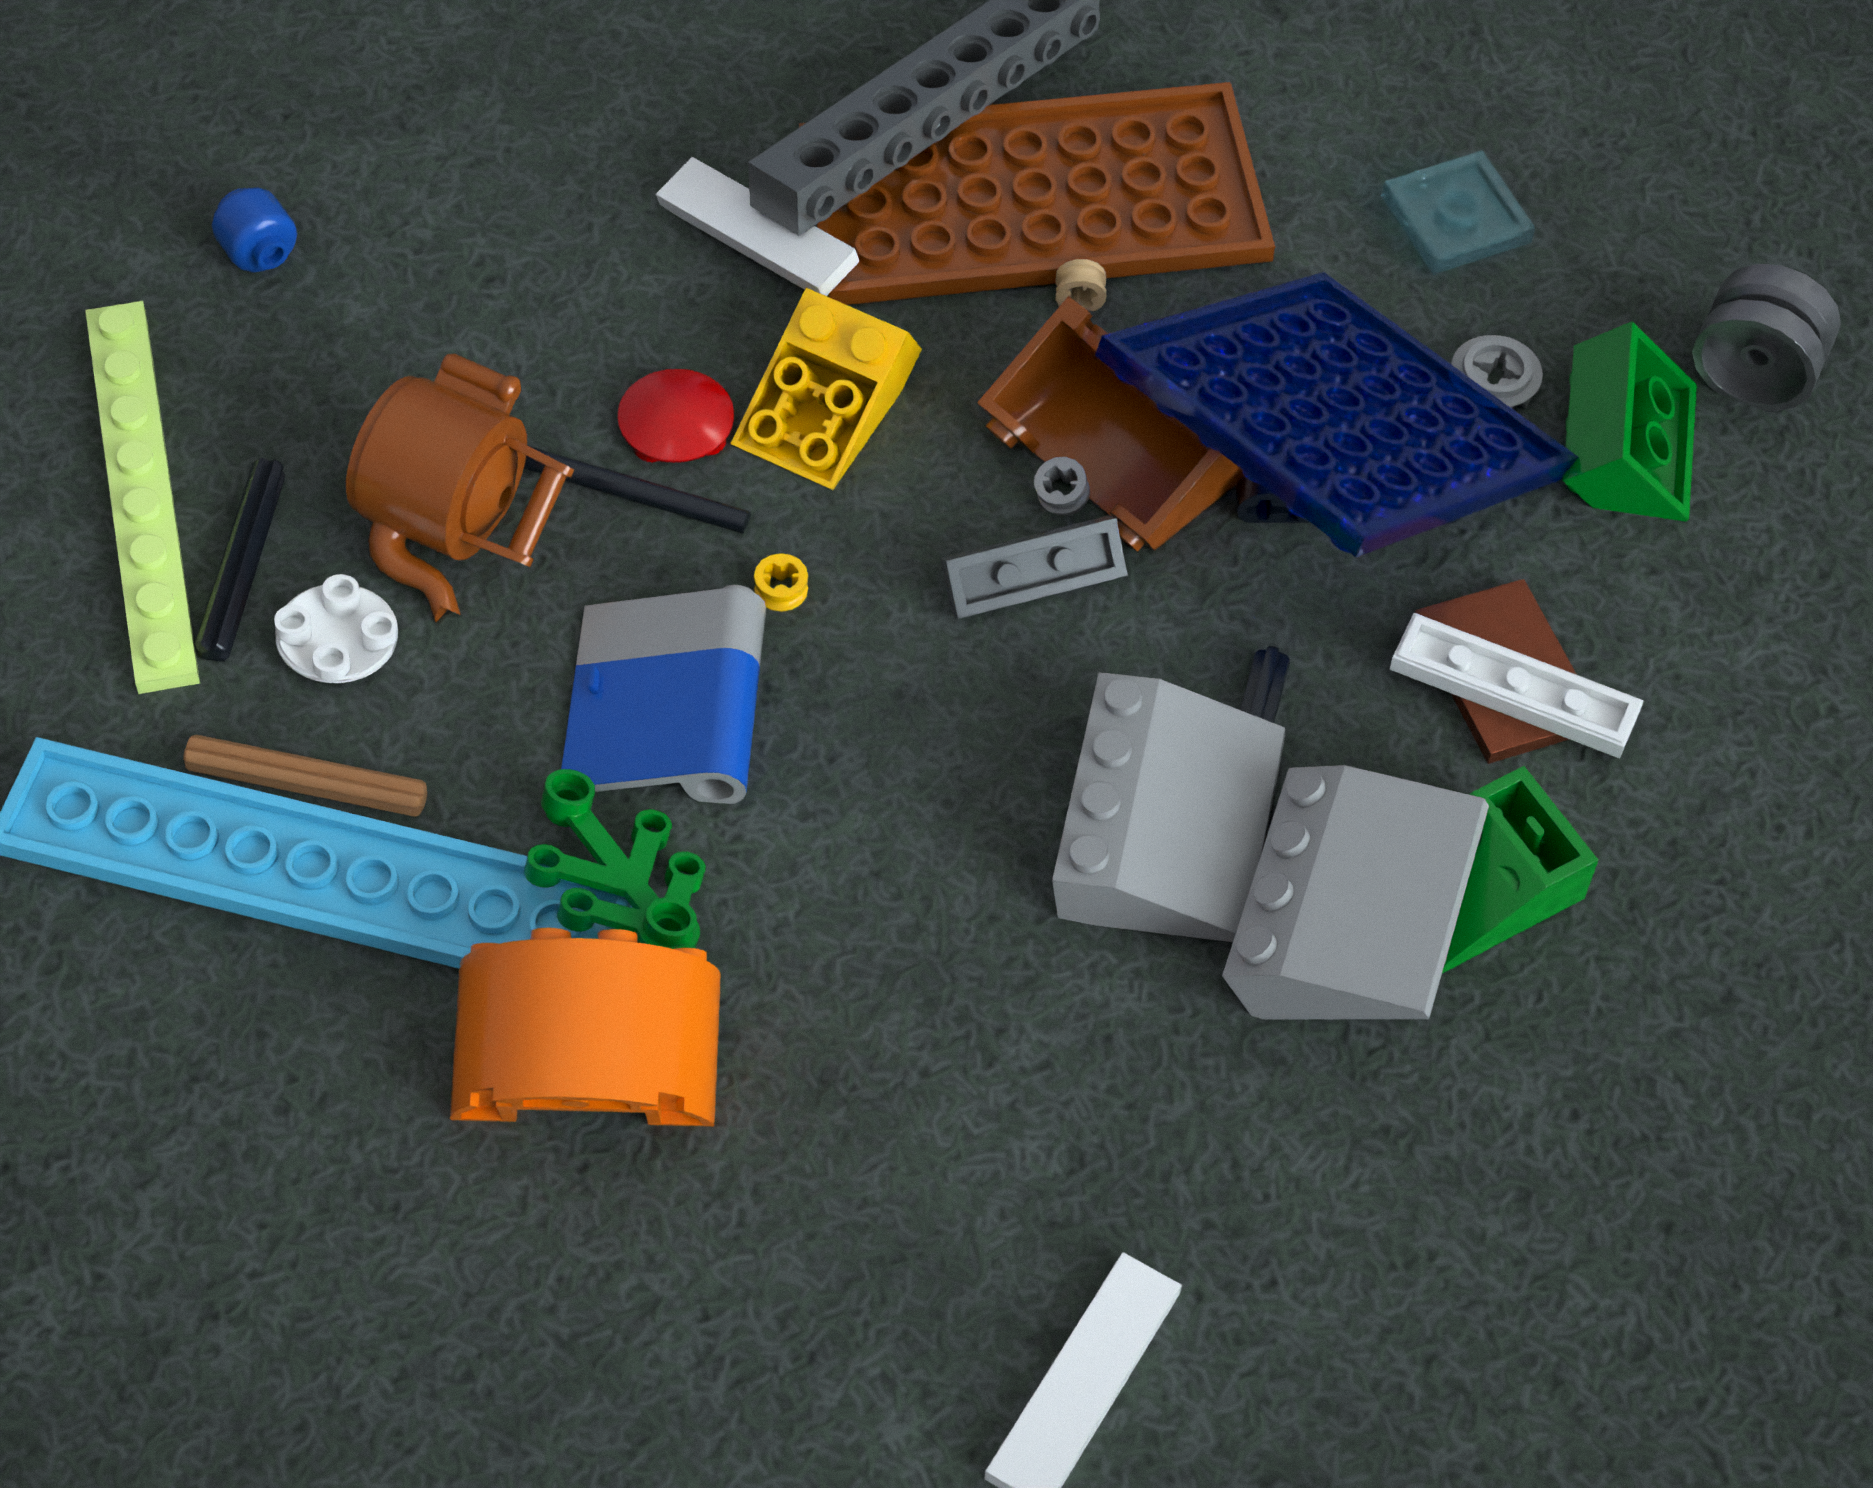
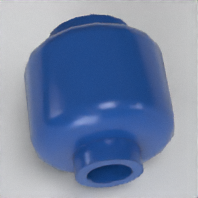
(253, 227)

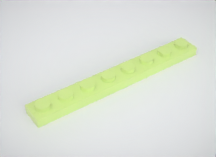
(141, 499)

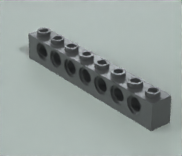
(912, 106)

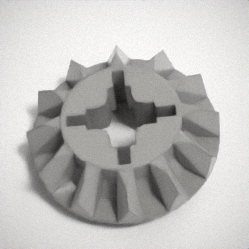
(1520, 365)

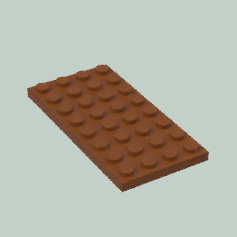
(1039, 183)

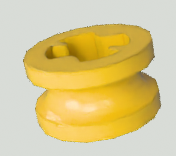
(780, 567)

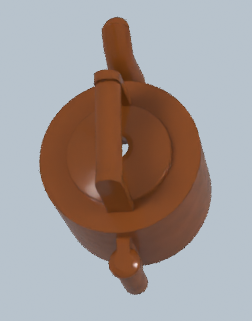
(443, 471)

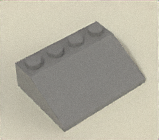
(1166, 811)
(1354, 897)

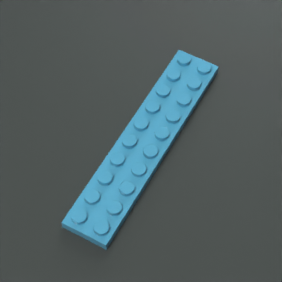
(272, 857)

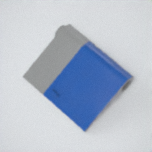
(668, 692)

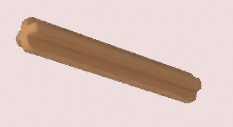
(305, 775)

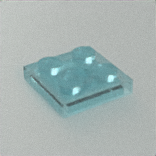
(1458, 212)

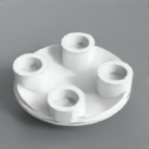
(336, 631)

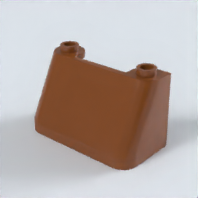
(1135, 457)

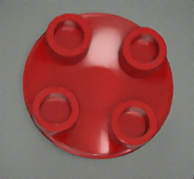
(675, 416)

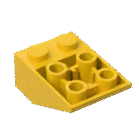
(826, 389)

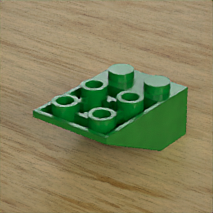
(1523, 867)

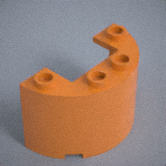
(586, 1029)

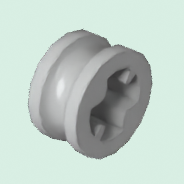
(1068, 471)

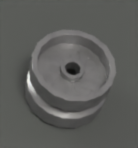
(1767, 337)

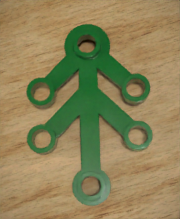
(656, 920)

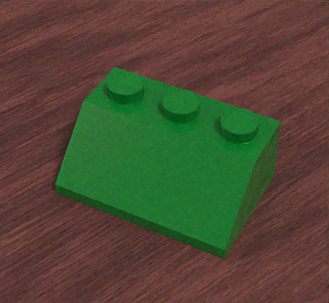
(1630, 426)

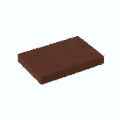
(1515, 621)

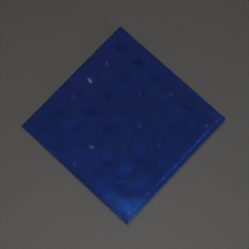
(1336, 411)

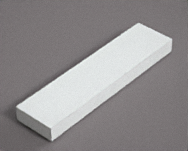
(724, 211)
(1516, 685)
(1085, 1378)

